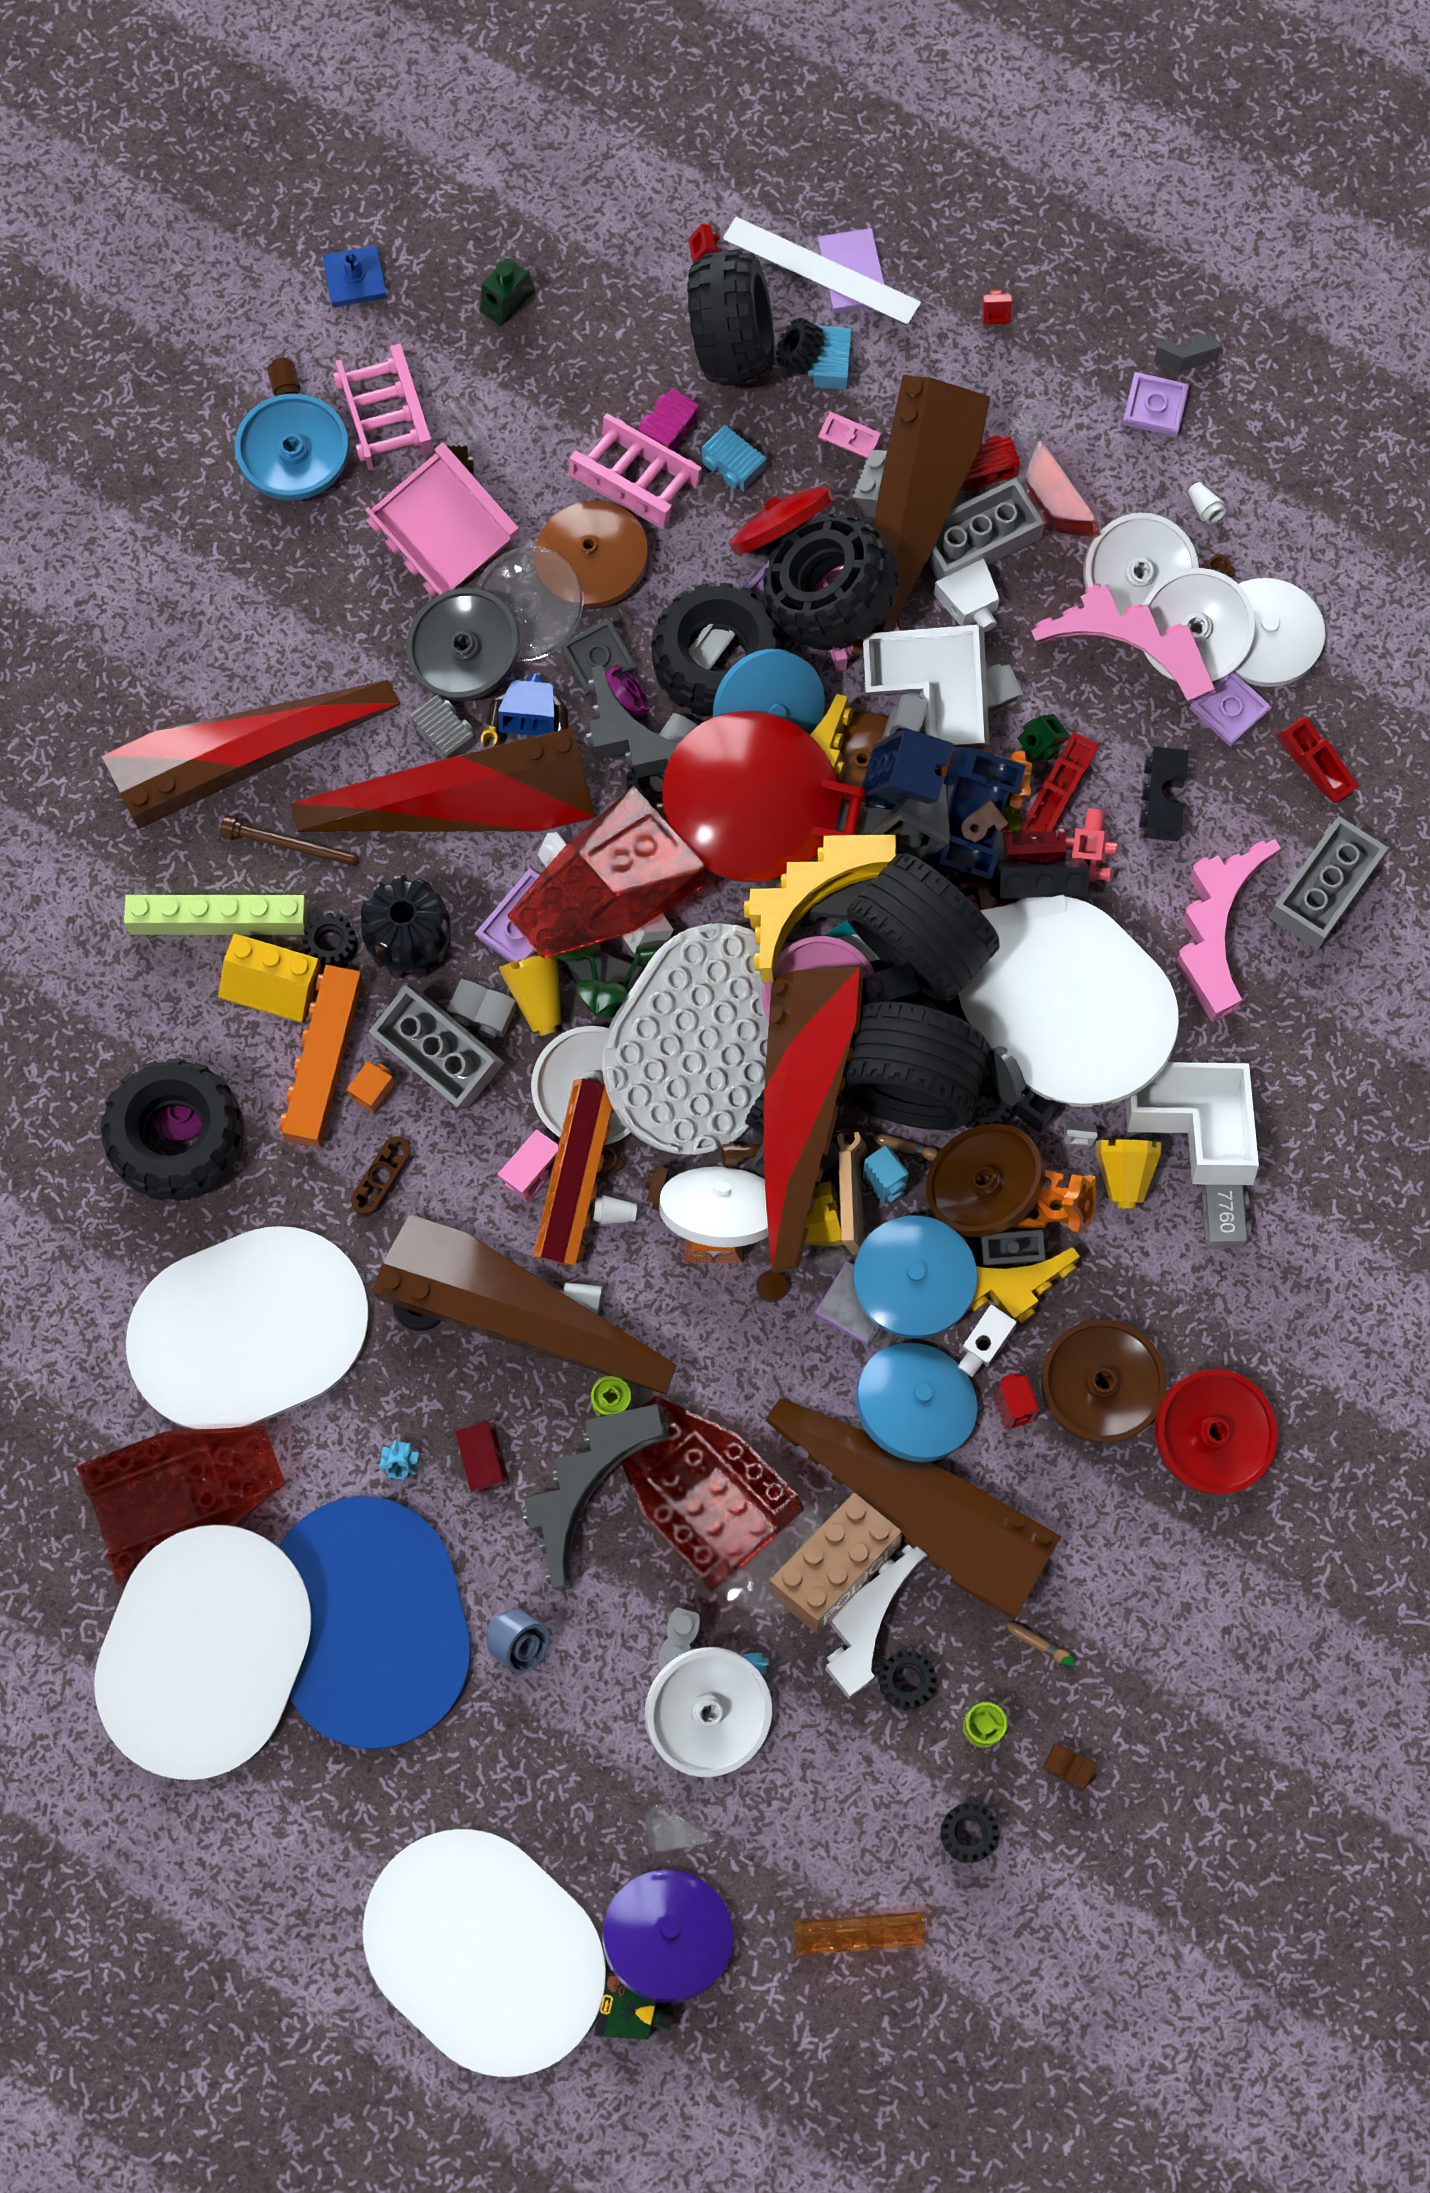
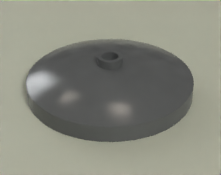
(444, 631)

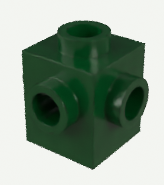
(1043, 737)

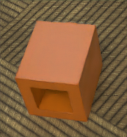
(371, 1086)

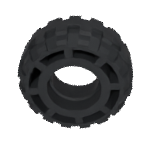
(731, 317)
(850, 604)
(683, 622)
(152, 1091)

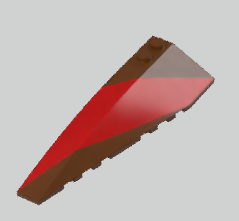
(206, 756)
(501, 788)
(805, 1062)

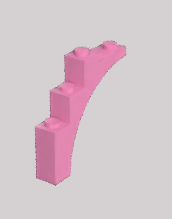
(1101, 617)
(1206, 964)

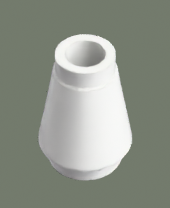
(1207, 504)
(612, 1210)

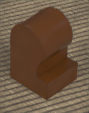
(981, 822)
(1069, 1767)

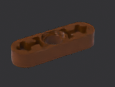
(363, 1191)

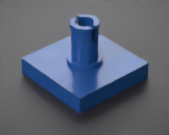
(354, 276)

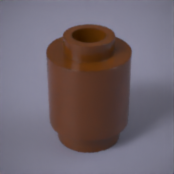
(283, 377)

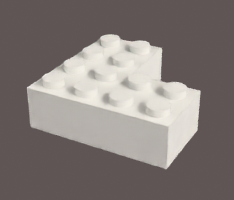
(944, 665)
(1214, 1109)

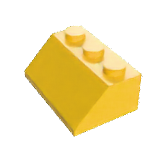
(268, 978)

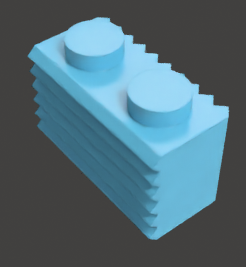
(833, 363)
(733, 459)
(885, 1175)

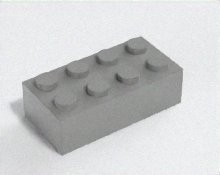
(986, 529)
(1328, 882)
(436, 1047)

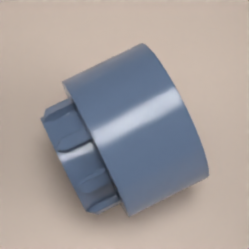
(517, 1640)

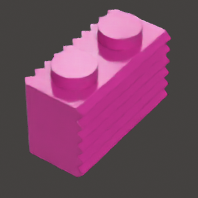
(671, 419)

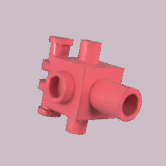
(1093, 845)

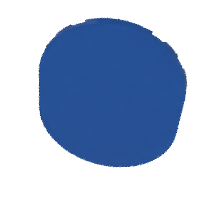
(384, 1624)

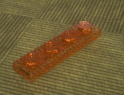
(859, 1933)

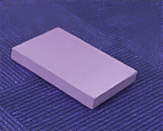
(855, 251)
(500, 932)

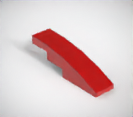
(1060, 785)

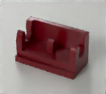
(1035, 846)
(482, 1457)

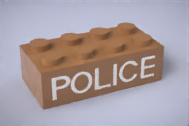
(835, 1563)

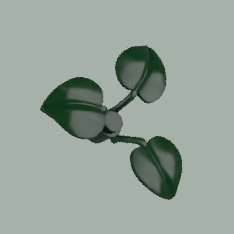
(605, 997)

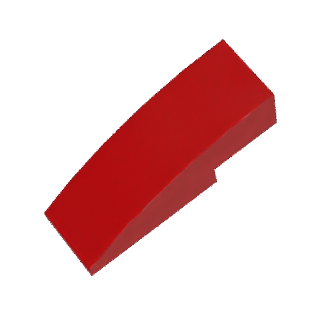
(1317, 759)

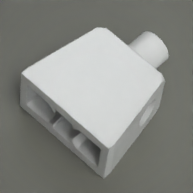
(969, 595)
(995, 1329)

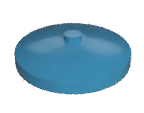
(291, 447)
(773, 684)
(915, 1276)
(915, 1402)

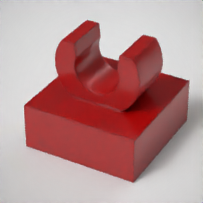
(703, 242)
(996, 308)

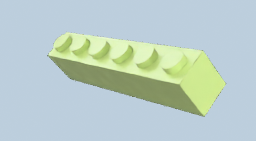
(215, 914)

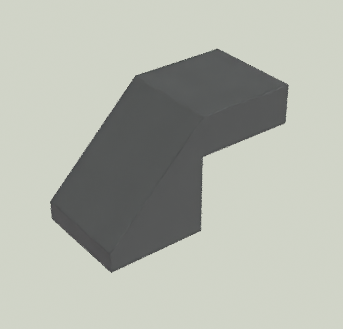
(1200, 351)

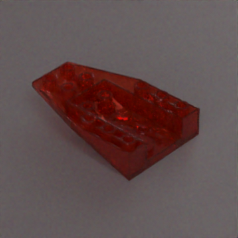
(608, 880)
(177, 1485)
(709, 1495)

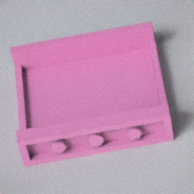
(442, 523)

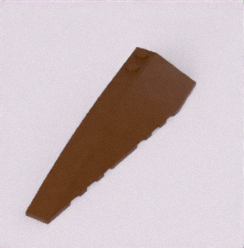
(926, 462)
(480, 1290)
(962, 1529)

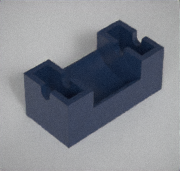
(904, 769)
(970, 783)

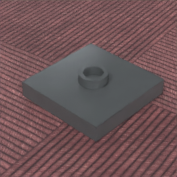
(594, 648)

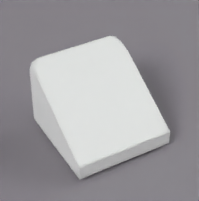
(1080, 1133)

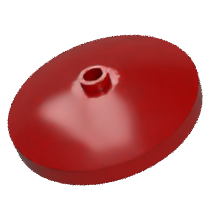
(780, 518)
(1241, 1426)

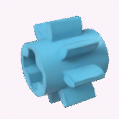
(399, 1460)

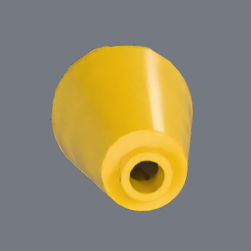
(536, 991)

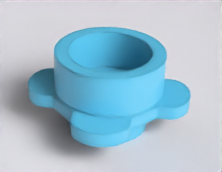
(758, 1662)

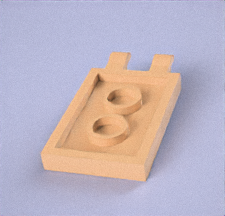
(851, 1191)

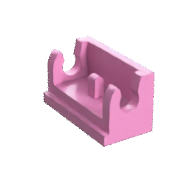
(850, 435)
(530, 1166)

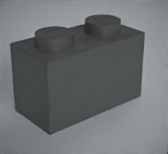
(1012, 1247)

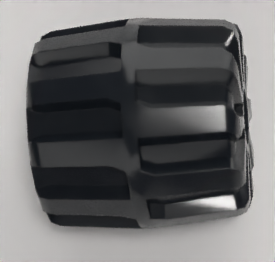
(406, 926)

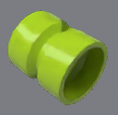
(610, 1396)
(984, 1725)

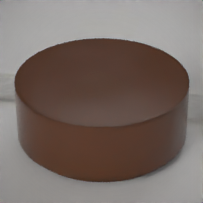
(771, 1286)

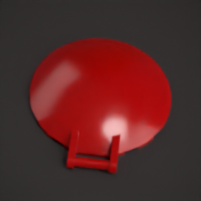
(754, 795)

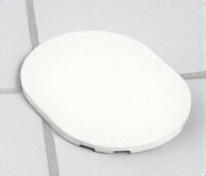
(1075, 1006)
(690, 1042)
(247, 1329)
(202, 1652)
(484, 1952)

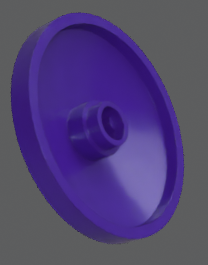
(667, 1936)

